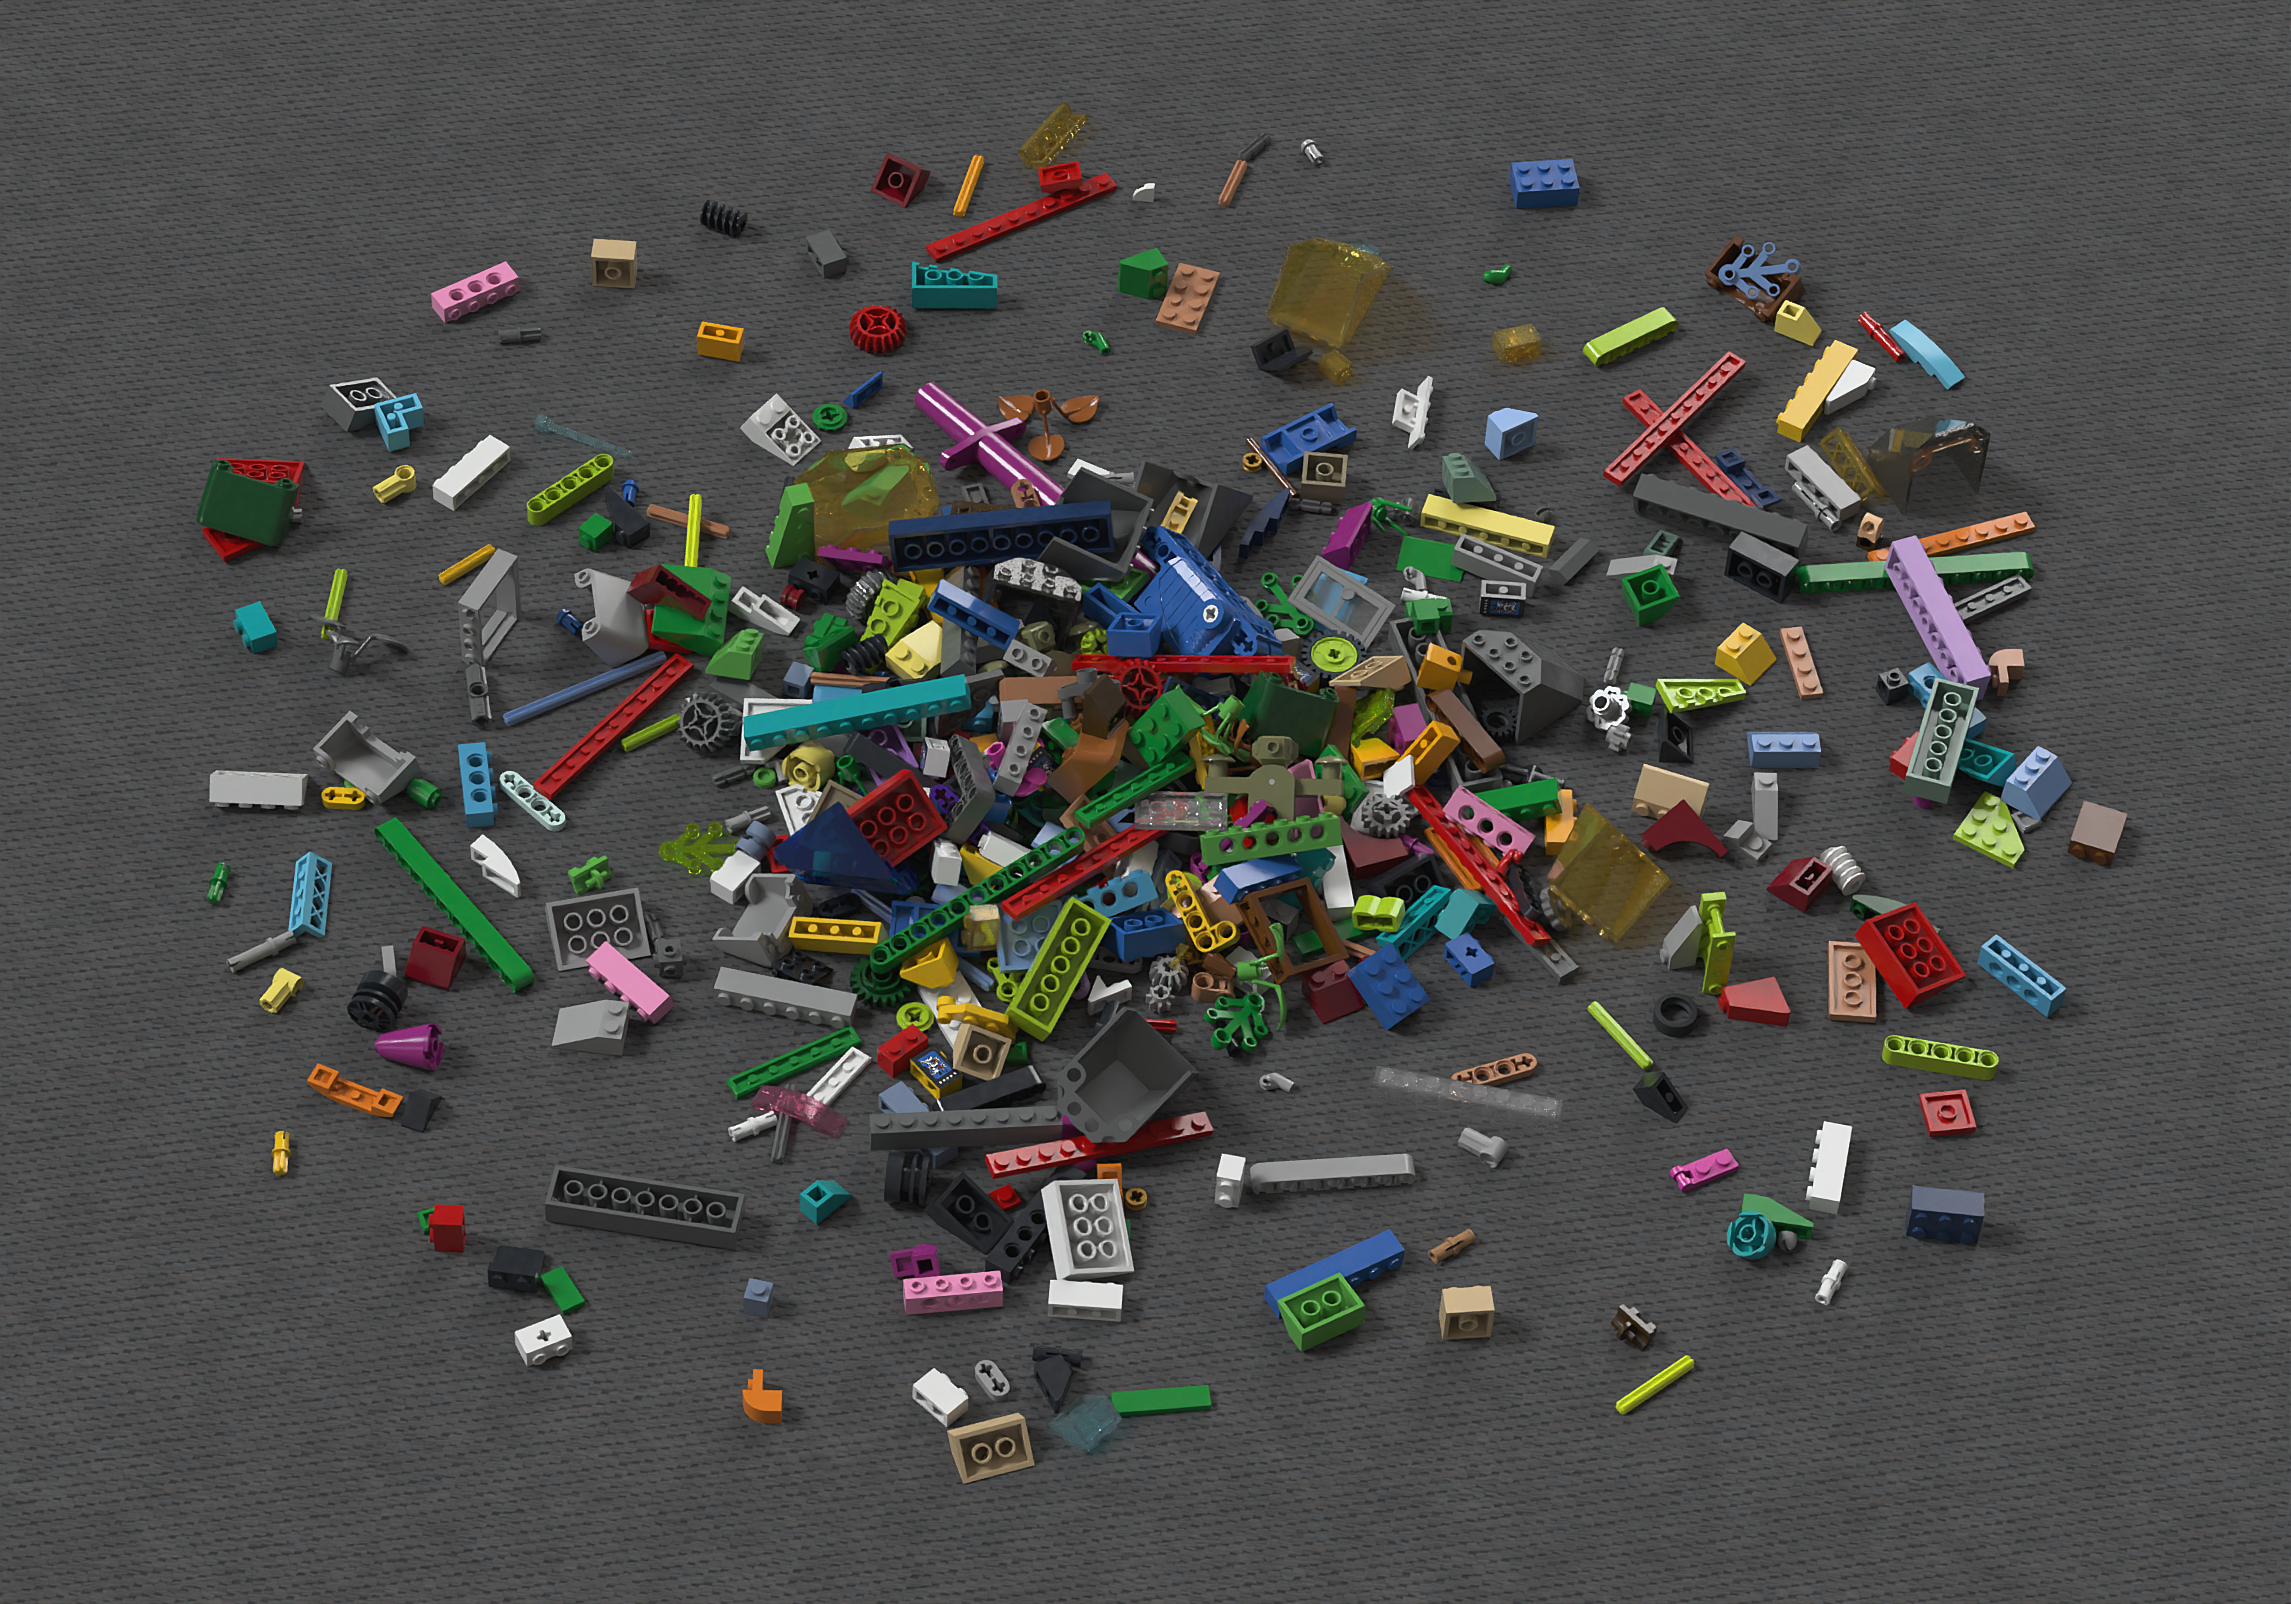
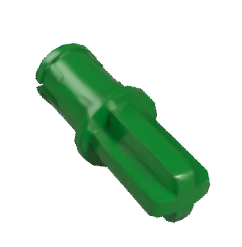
(218, 883)

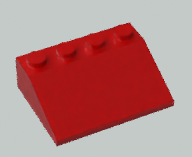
(269, 470)
(897, 817)
(1909, 954)

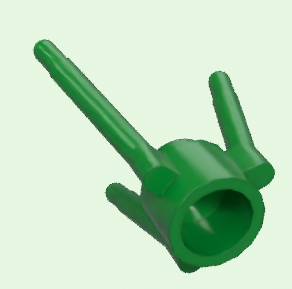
(1380, 513)

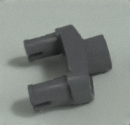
(1068, 692)

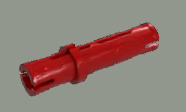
(1876, 331)

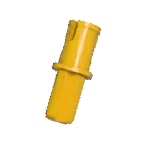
(281, 1153)

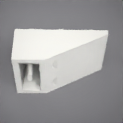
(780, 431)

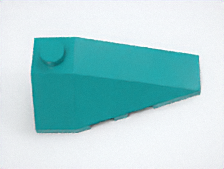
(1987, 762)

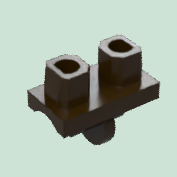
(1632, 1327)

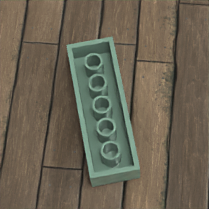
(1940, 740)

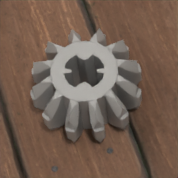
(1171, 978)

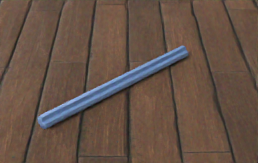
(584, 688)
(964, 966)

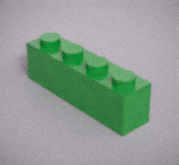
(1060, 736)
(1524, 800)

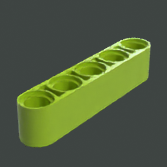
(1630, 336)
(570, 489)
(1940, 1057)

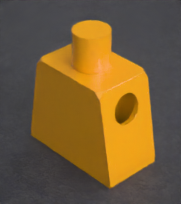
(1441, 669)
(1371, 758)

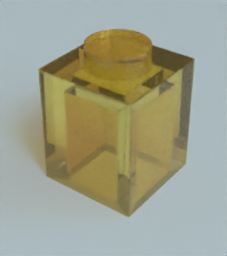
(1335, 367)

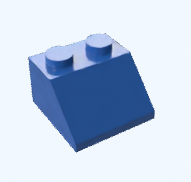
(1134, 635)

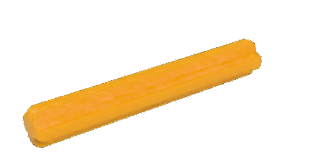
(968, 186)

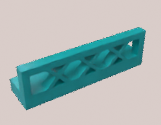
(1417, 918)

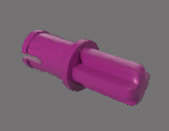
(1414, 845)

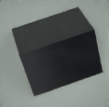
(1674, 739)

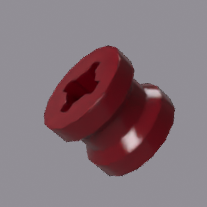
(793, 597)

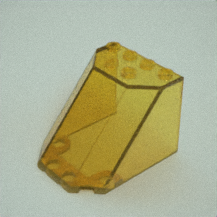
(1326, 289)
(864, 490)
(1605, 875)

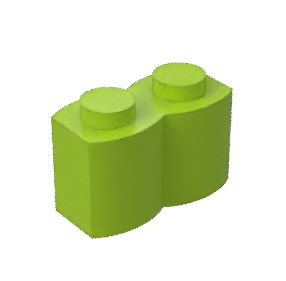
(1378, 913)

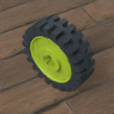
(1332, 655)

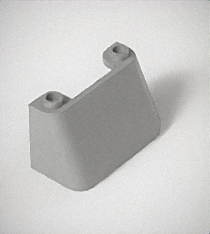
(620, 620)
(366, 760)
(766, 923)

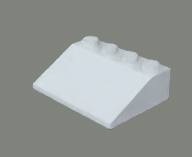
(1087, 1229)

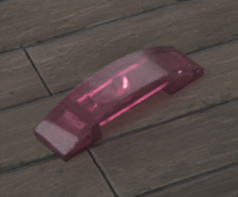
(801, 1107)

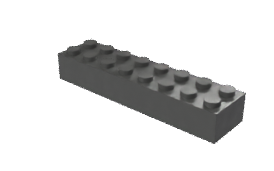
(1716, 516)
(645, 1207)

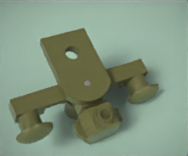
(1041, 638)
(1273, 780)

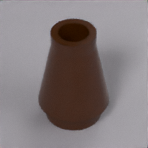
(1218, 965)

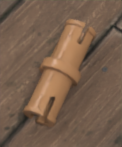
(1440, 1252)

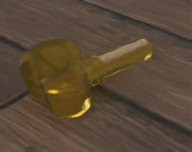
(1182, 953)

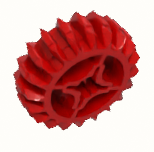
(877, 323)
(1138, 670)

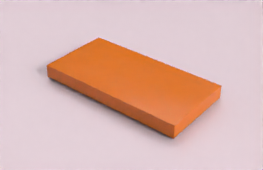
(1453, 862)

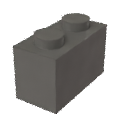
(826, 254)

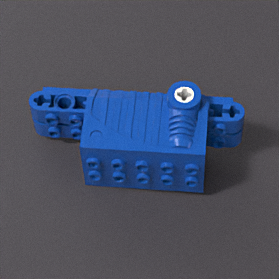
(1199, 606)

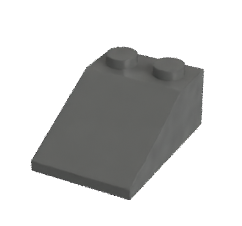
(353, 402)

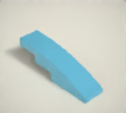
(1928, 354)

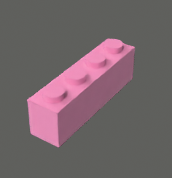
(629, 983)

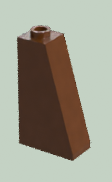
(1342, 725)

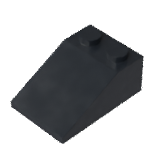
(969, 1214)

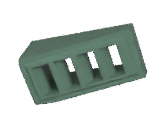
(1653, 547)

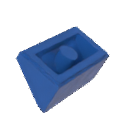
(865, 391)

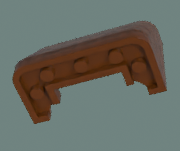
(1763, 306)

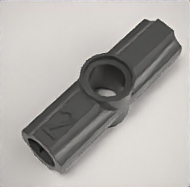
(478, 696)

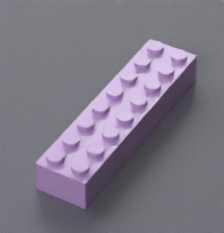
(1935, 615)

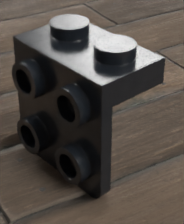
(1278, 352)
(516, 1269)

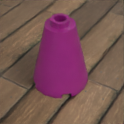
(413, 1046)

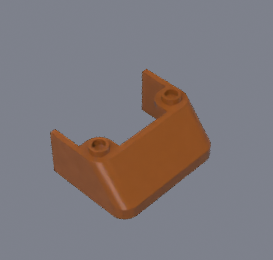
(1087, 761)

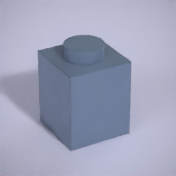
(798, 680)
(758, 1298)

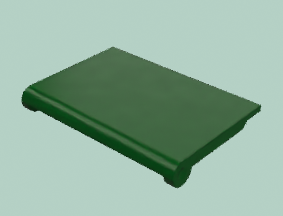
(1430, 558)

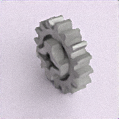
(1386, 816)

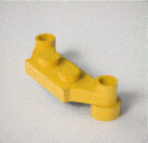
(976, 1016)

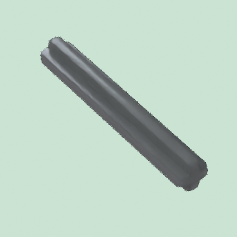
(782, 1133)

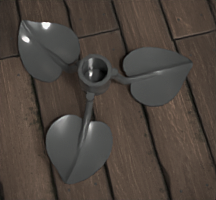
(342, 656)

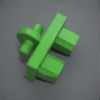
(591, 875)

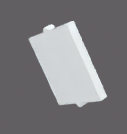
(1399, 777)

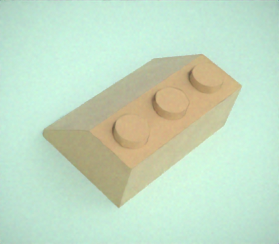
(1662, 790)
(991, 1447)

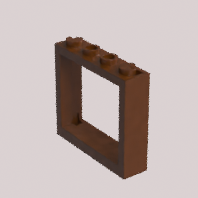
(1259, 924)

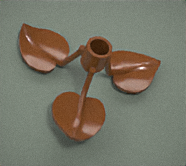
(1048, 447)
(1239, 744)

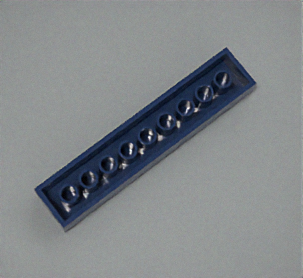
(998, 535)

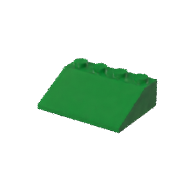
(682, 629)

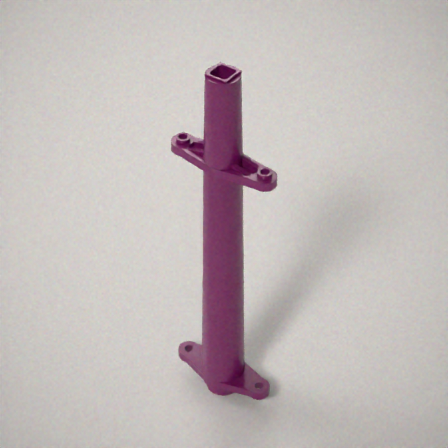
(993, 451)

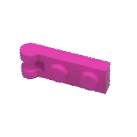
(1704, 1170)

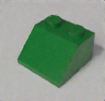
(1143, 275)
(1649, 594)
(824, 652)

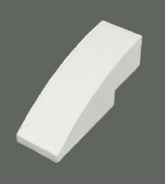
(763, 612)
(495, 865)

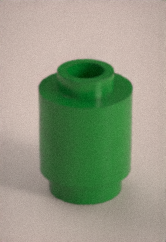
(424, 793)

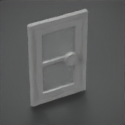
(1340, 602)

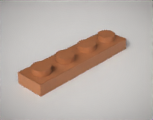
(1801, 663)

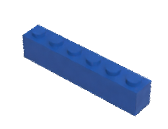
(1355, 1264)

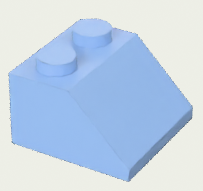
(1510, 431)

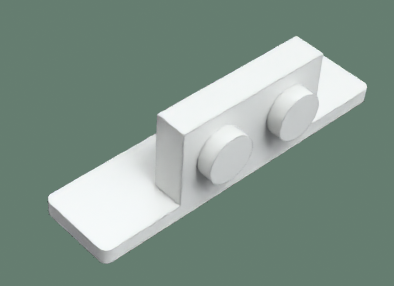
(1412, 410)

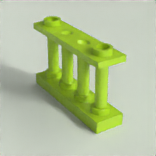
(1714, 944)

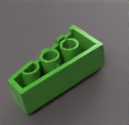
(793, 528)

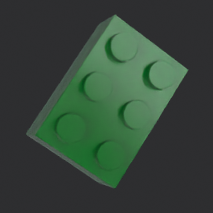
(1165, 727)

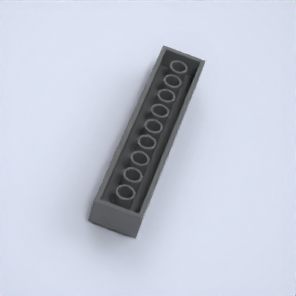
(1457, 764)

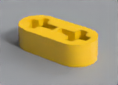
(343, 798)

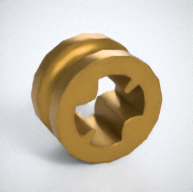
(1252, 468)
(1133, 1205)

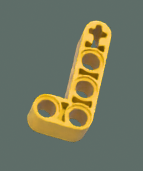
(1195, 911)

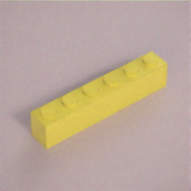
(1487, 526)

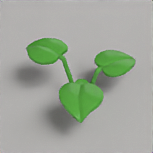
(1228, 712)
(1253, 969)

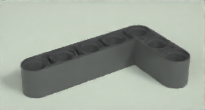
(976, 789)

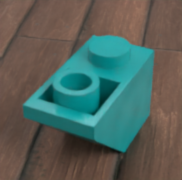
(822, 1199)

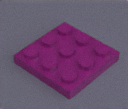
(854, 559)

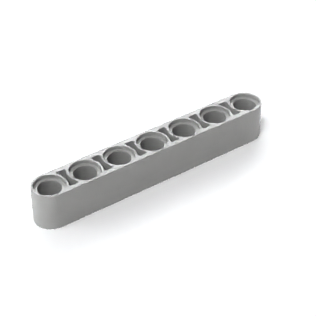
(1332, 1172)

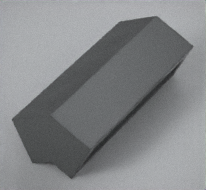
(1573, 560)

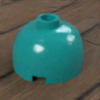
(1751, 1235)

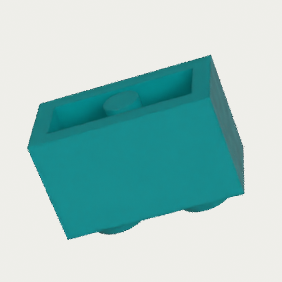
(255, 627)

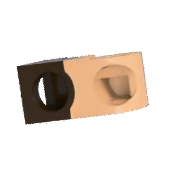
(1870, 530)

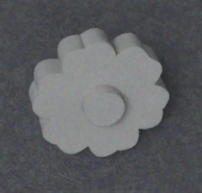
(1608, 708)

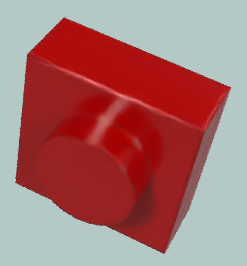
(1005, 1198)

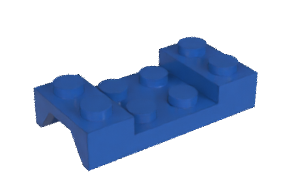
(1309, 433)
(907, 913)

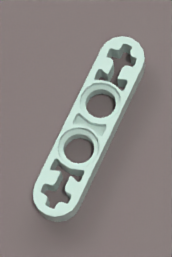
(532, 801)

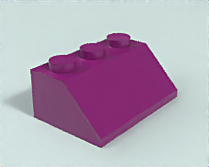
(1349, 536)

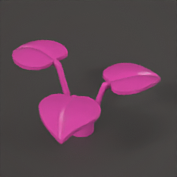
(1032, 778)

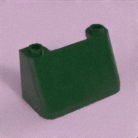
(247, 505)
(1289, 712)

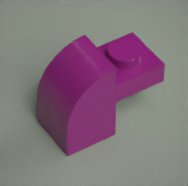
(921, 1261)

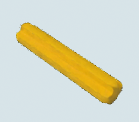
(466, 564)

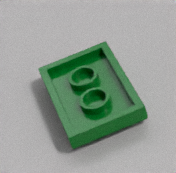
(1354, 788)

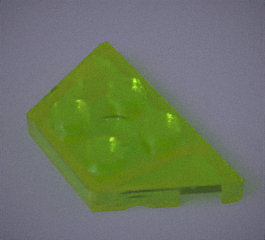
(1371, 713)

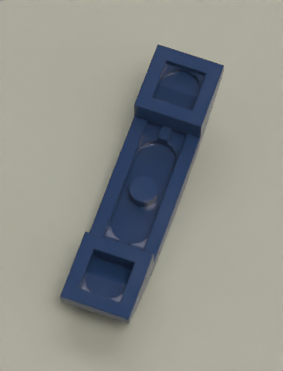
(1733, 466)
(1202, 698)

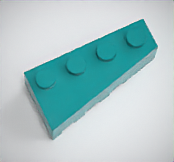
(952, 288)

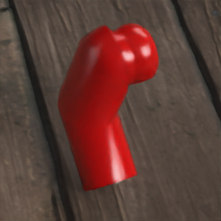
(1507, 860)

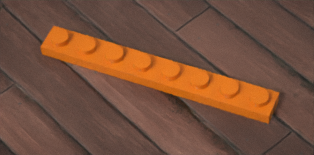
(1969, 536)

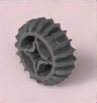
(865, 592)
(713, 737)

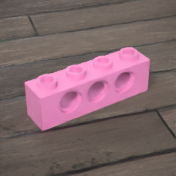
(475, 292)
(1483, 811)
(953, 1292)

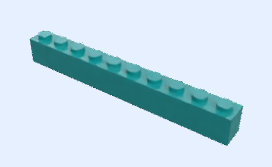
(857, 712)

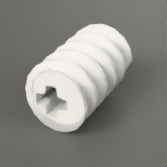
(1845, 871)

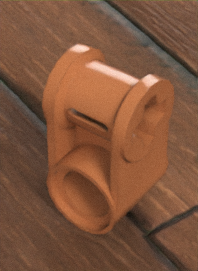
(1209, 987)

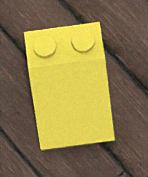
(917, 653)

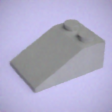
(593, 1027)

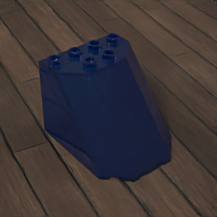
(839, 855)

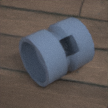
(757, 840)

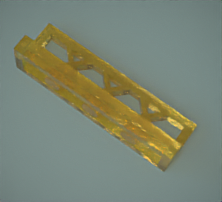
(1053, 133)
(1856, 459)

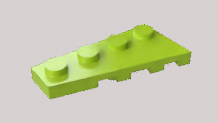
(890, 615)
(1698, 693)

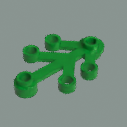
(1285, 608)
(1251, 1005)

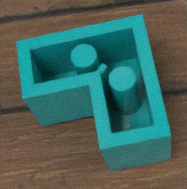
(1463, 912)

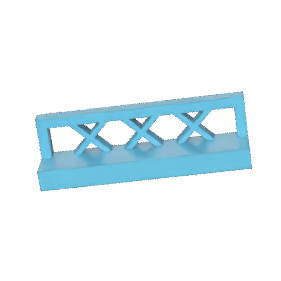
(305, 891)

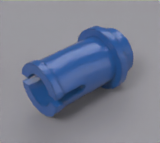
(630, 489)
(565, 618)

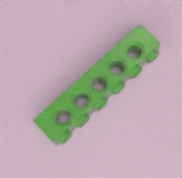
(1328, 837)

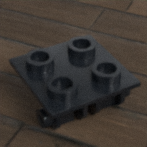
(800, 968)

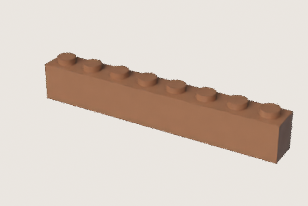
(1044, 693)

